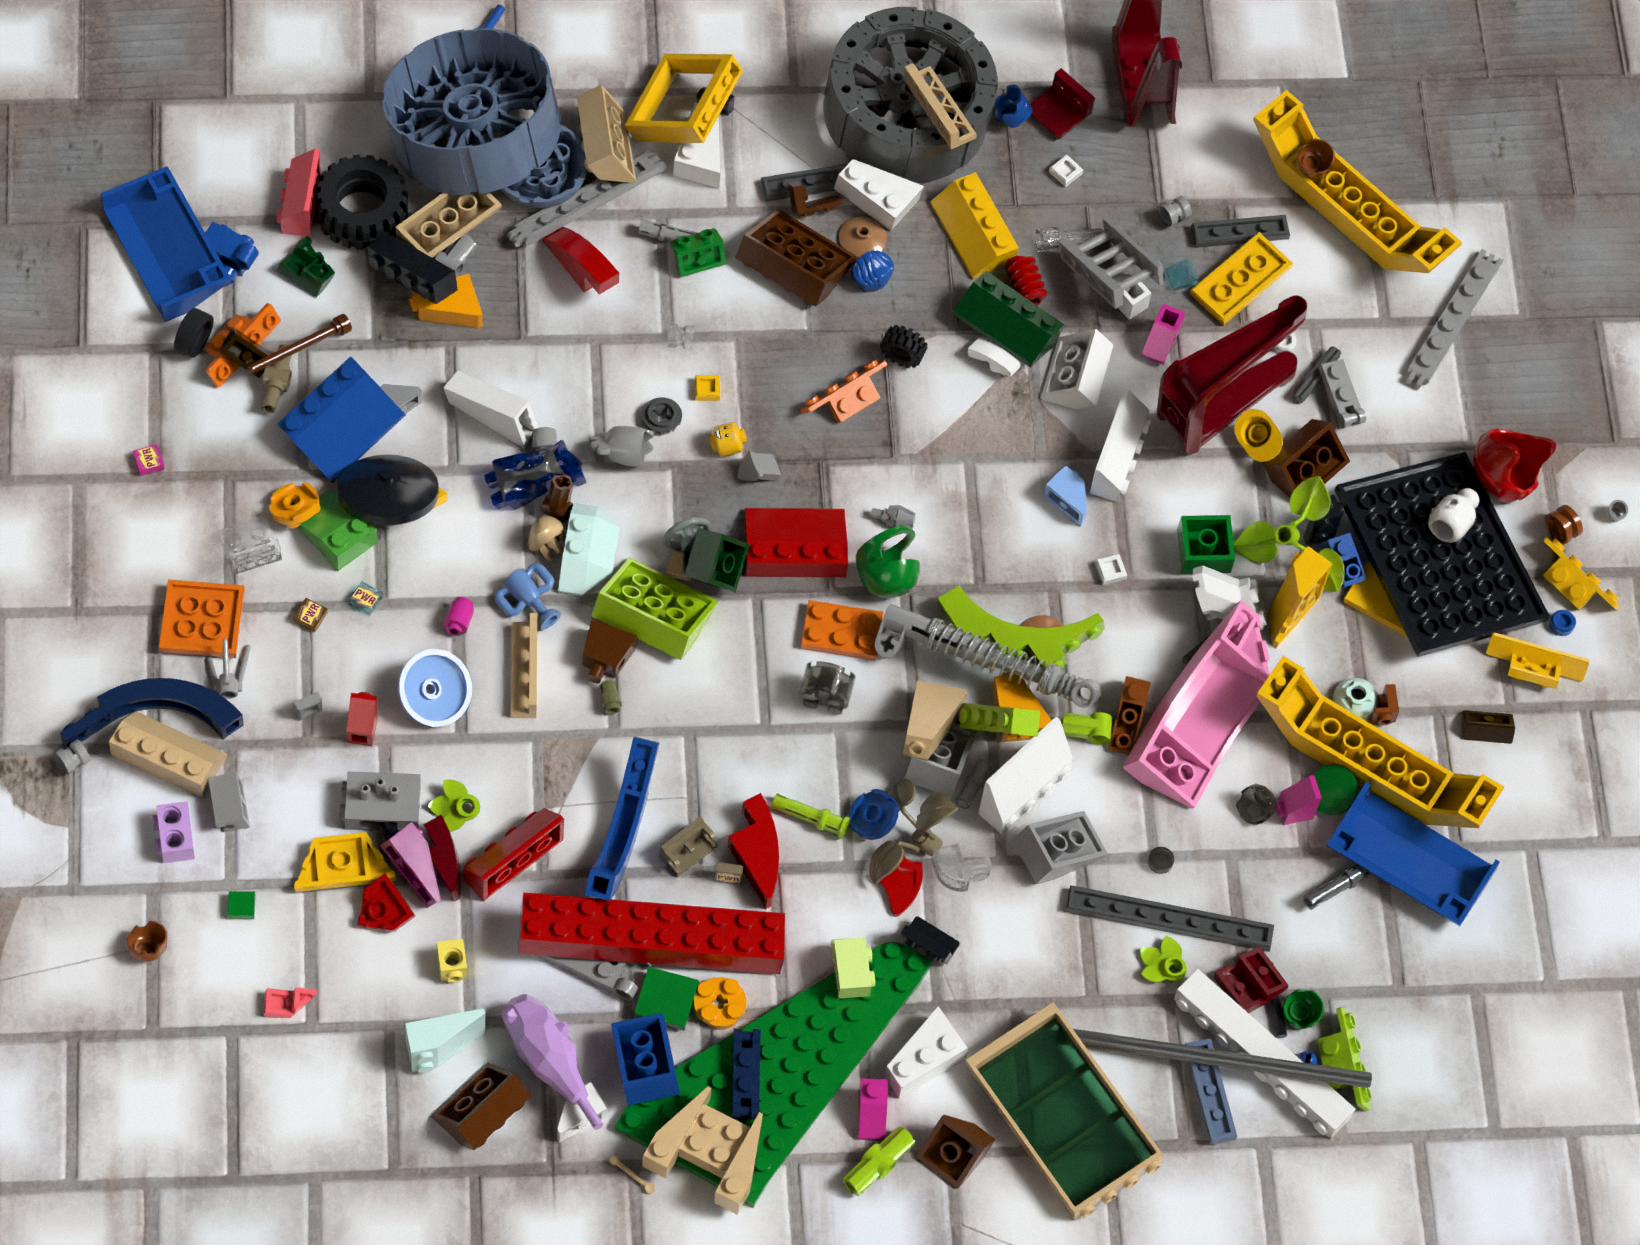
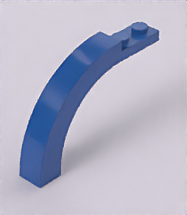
(622, 834)

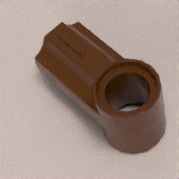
(557, 501)

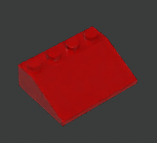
(796, 542)

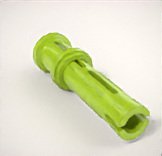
(821, 818)

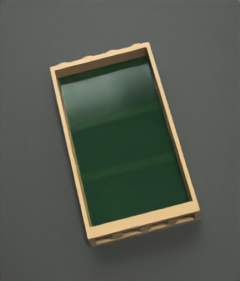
(1065, 1111)

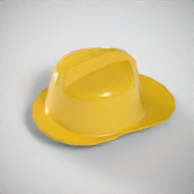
(1258, 435)

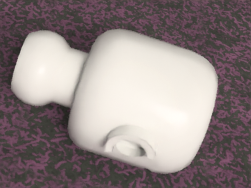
(1454, 515)

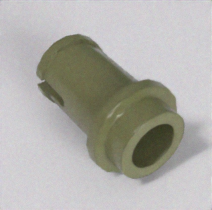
(611, 703)

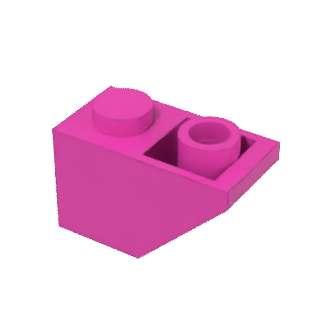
(1163, 334)

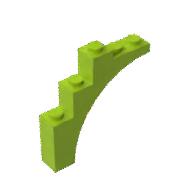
(1041, 642)

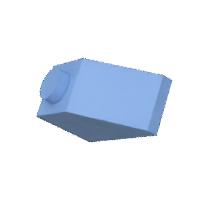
(1067, 493)

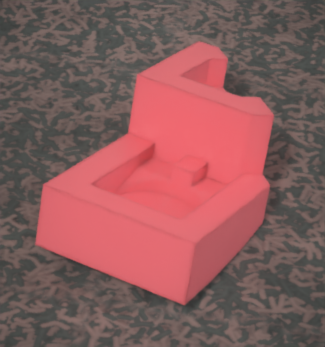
(286, 1003)

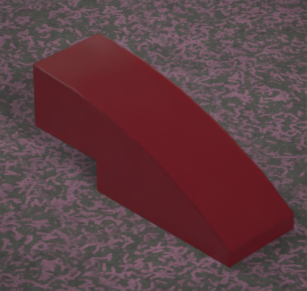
(444, 855)

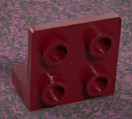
(1062, 105)

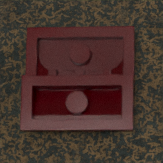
(1251, 980)

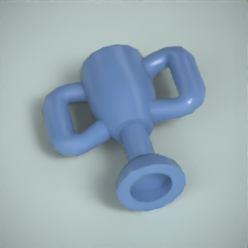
(527, 593)

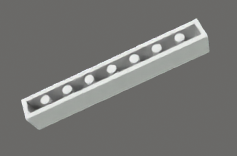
(1245, 1035)

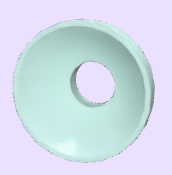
(1362, 708)

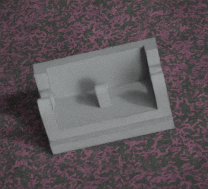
(229, 802)

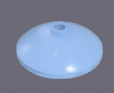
(449, 688)

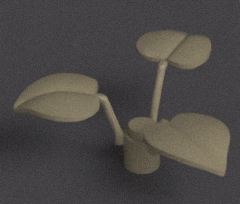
(932, 811)

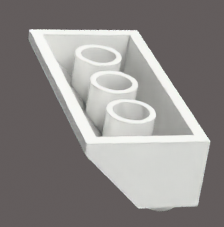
(1120, 447)

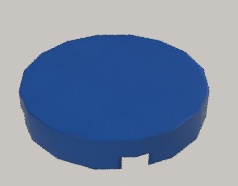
(873, 814)

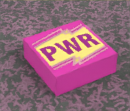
(148, 460)

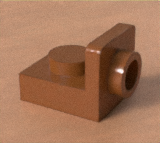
(1388, 706)

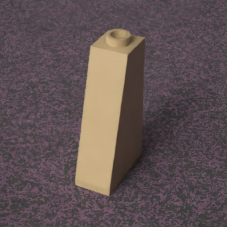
(931, 717)

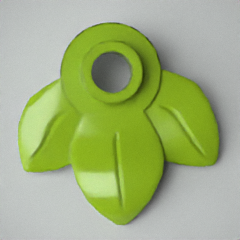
(452, 804)
(1160, 960)

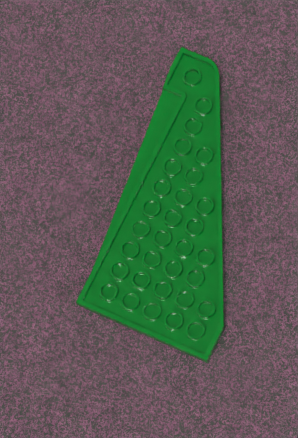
(804, 1060)

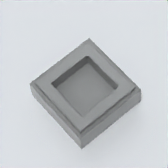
(308, 706)

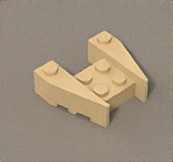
(711, 1143)

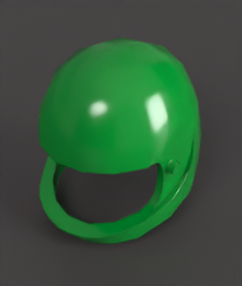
(885, 572)

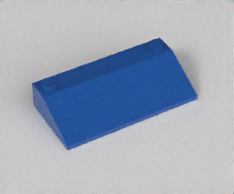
(165, 242)
(1411, 856)

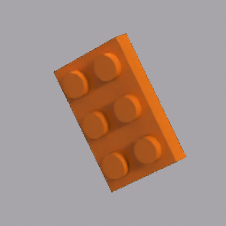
(841, 630)

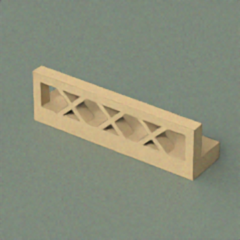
(936, 110)
(524, 668)

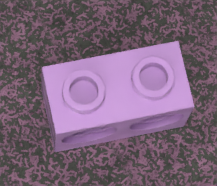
(175, 832)

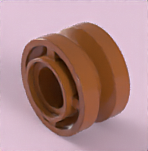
(1564, 524)

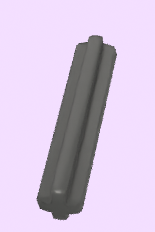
(1314, 376)

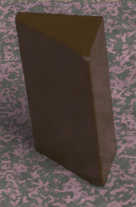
(243, 350)
(1487, 726)

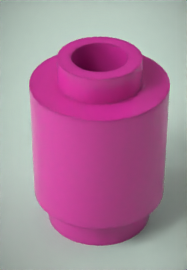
(458, 616)

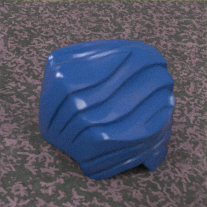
(1012, 107)
(872, 270)

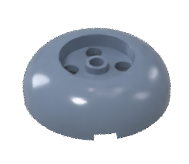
(555, 187)

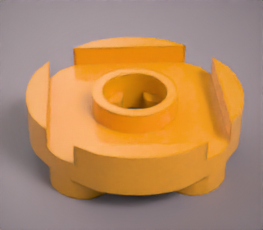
(305, 500)
(719, 988)

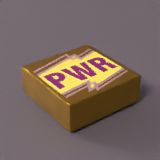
(310, 614)

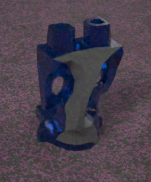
(537, 469)

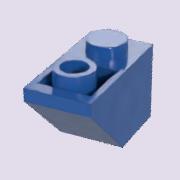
(1347, 551)

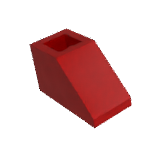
(362, 719)

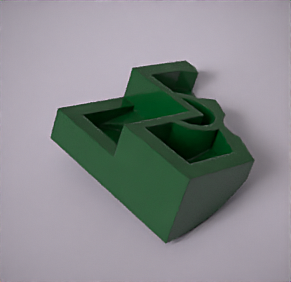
(307, 268)

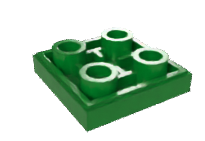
(668, 995)

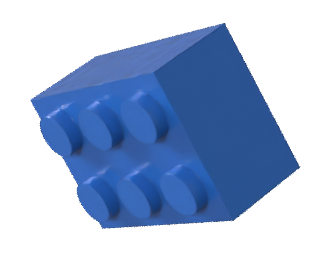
(645, 1059)

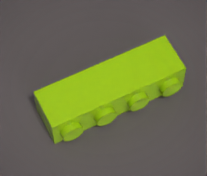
(999, 719)

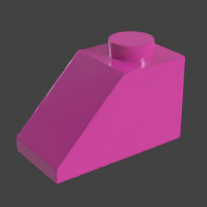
(1298, 801)
(872, 1109)

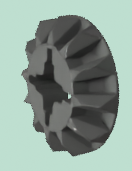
(658, 406)

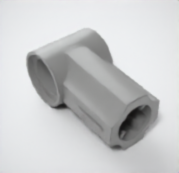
(457, 253)

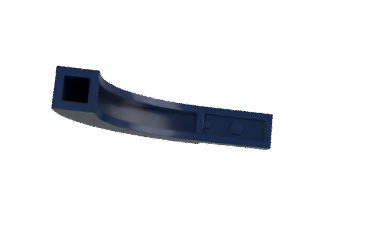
(157, 694)

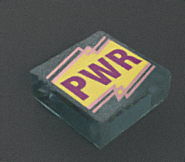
(365, 598)

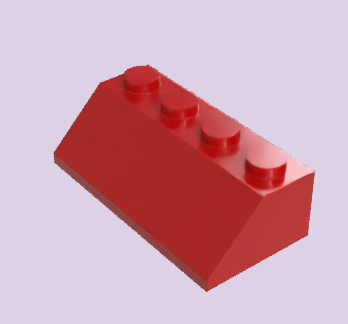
(514, 853)

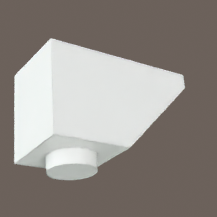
(573, 1118)

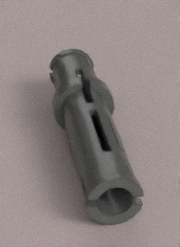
(1346, 879)

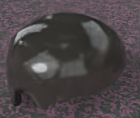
(1256, 804)

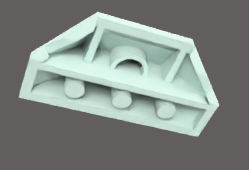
(587, 550)

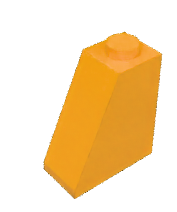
(457, 309)
(1016, 695)

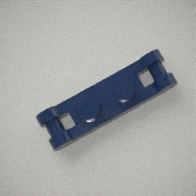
(746, 1073)

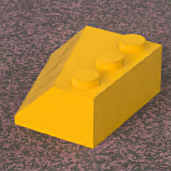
(1298, 593)

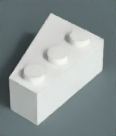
(700, 160)
(877, 192)
(926, 1055)

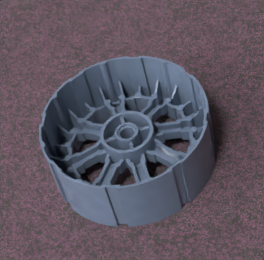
(458, 84)

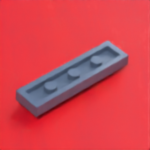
(1212, 1098)

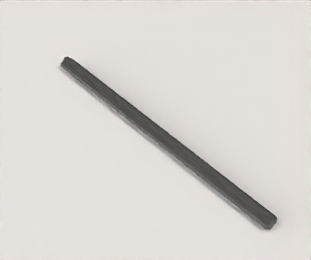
(1225, 1058)

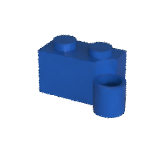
(232, 248)

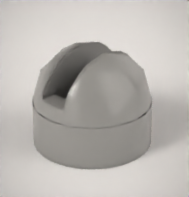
(1619, 506)

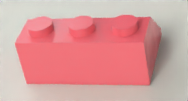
(299, 195)

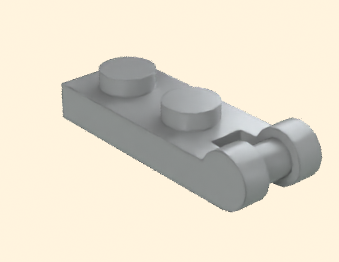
(1341, 393)

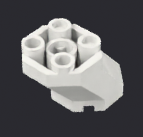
(1220, 593)

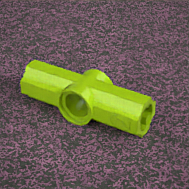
(878, 1161)

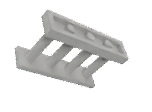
(1101, 279)

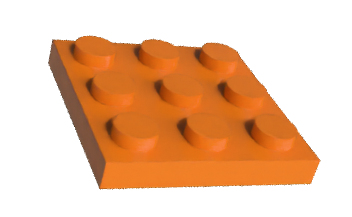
(200, 617)

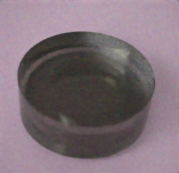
(1161, 860)

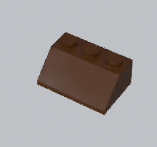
(1308, 453)
(482, 1106)

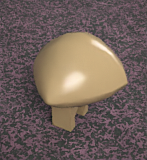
(545, 535)

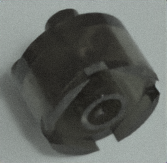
(826, 687)

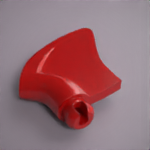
(903, 885)

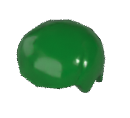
(1303, 1008)

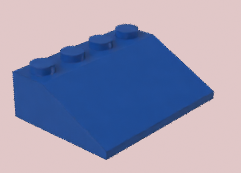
(341, 419)

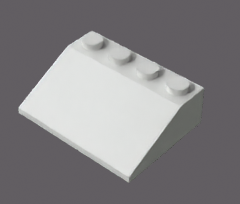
(1026, 777)

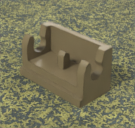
(688, 846)

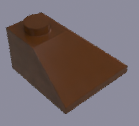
(955, 1149)

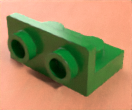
(698, 252)

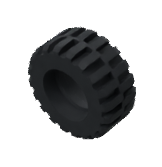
(353, 176)

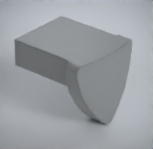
(758, 466)

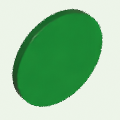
(1337, 789)

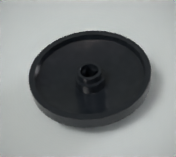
(388, 489)

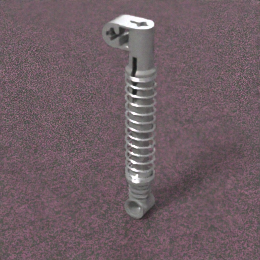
(937, 635)

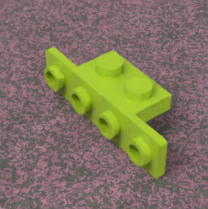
(1343, 1051)

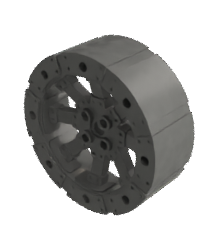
(899, 149)

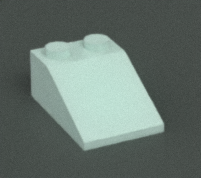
(440, 1038)

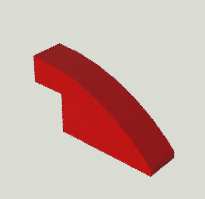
(582, 260)
(757, 848)

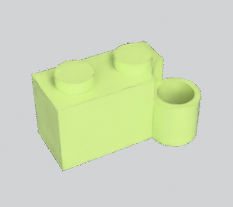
(852, 967)

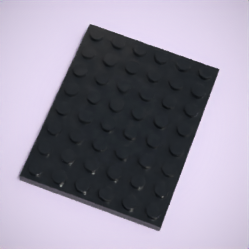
(1436, 587)

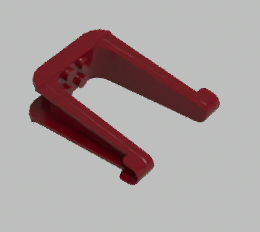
(1143, 61)
(1216, 386)

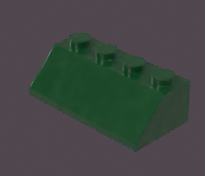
(1008, 319)

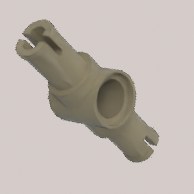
(275, 382)

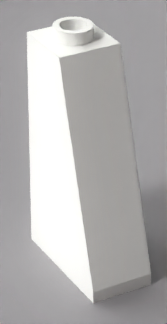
(493, 407)

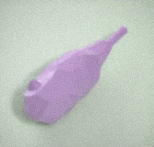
(547, 1050)

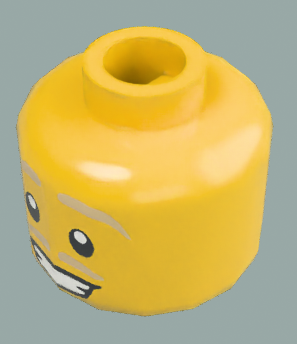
(727, 439)

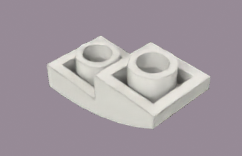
(998, 358)

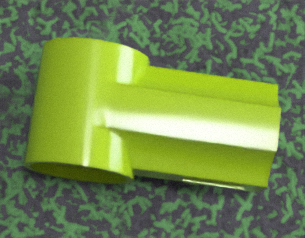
(1094, 727)

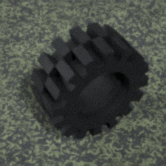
(903, 346)

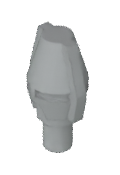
(894, 516)

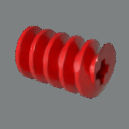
(1025, 278)

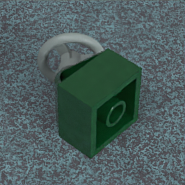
(708, 554)

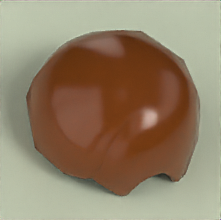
(1315, 158)
(147, 942)

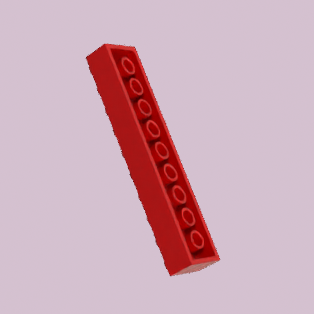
(651, 933)

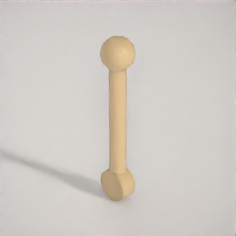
(649, 1187)

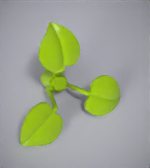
(1260, 538)

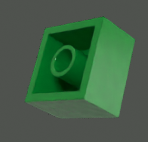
(1206, 542)

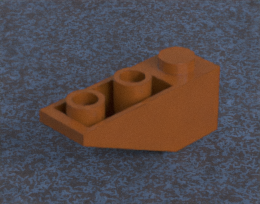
(1129, 715)

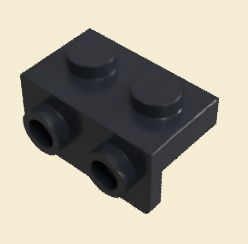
(1325, 528)
(930, 939)

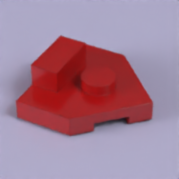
(384, 906)

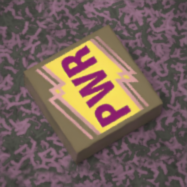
(729, 873)

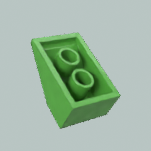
(337, 532)

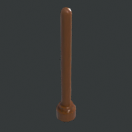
(339, 326)

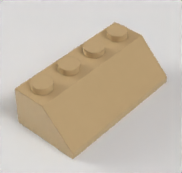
(605, 136)
(446, 220)
(166, 753)

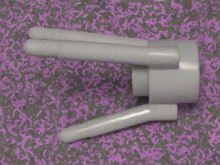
(227, 684)

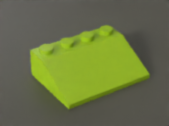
(654, 608)

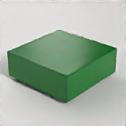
(241, 905)

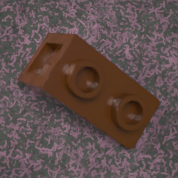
(799, 195)

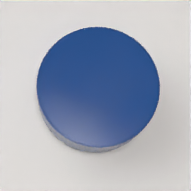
(1562, 622)

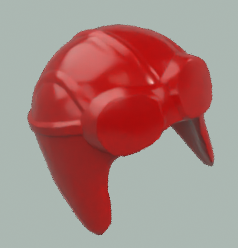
(1510, 462)

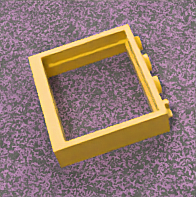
(696, 129)

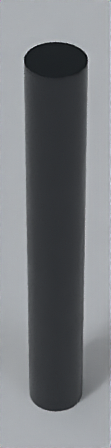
(1278, 1017)

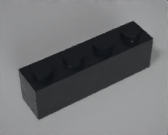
(412, 268)

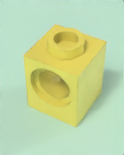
(452, 950)

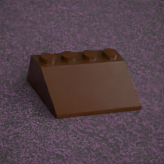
(795, 257)

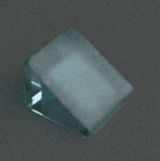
(1182, 275)

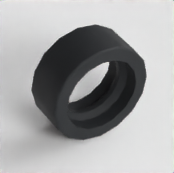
(193, 332)

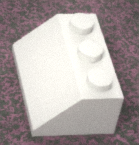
(1077, 370)

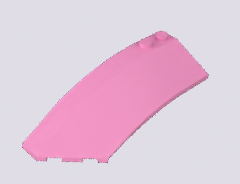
(1203, 710)

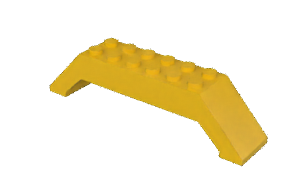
(1349, 198)
(1391, 767)

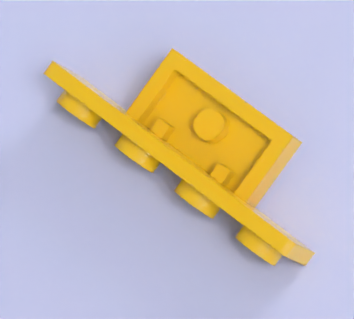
(1573, 581)
(1536, 662)

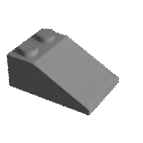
(946, 763)
(1059, 846)

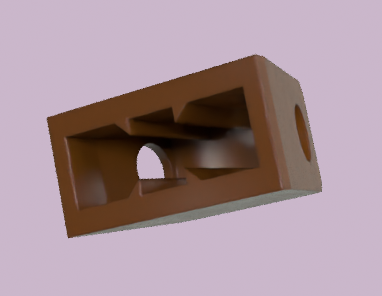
(606, 650)

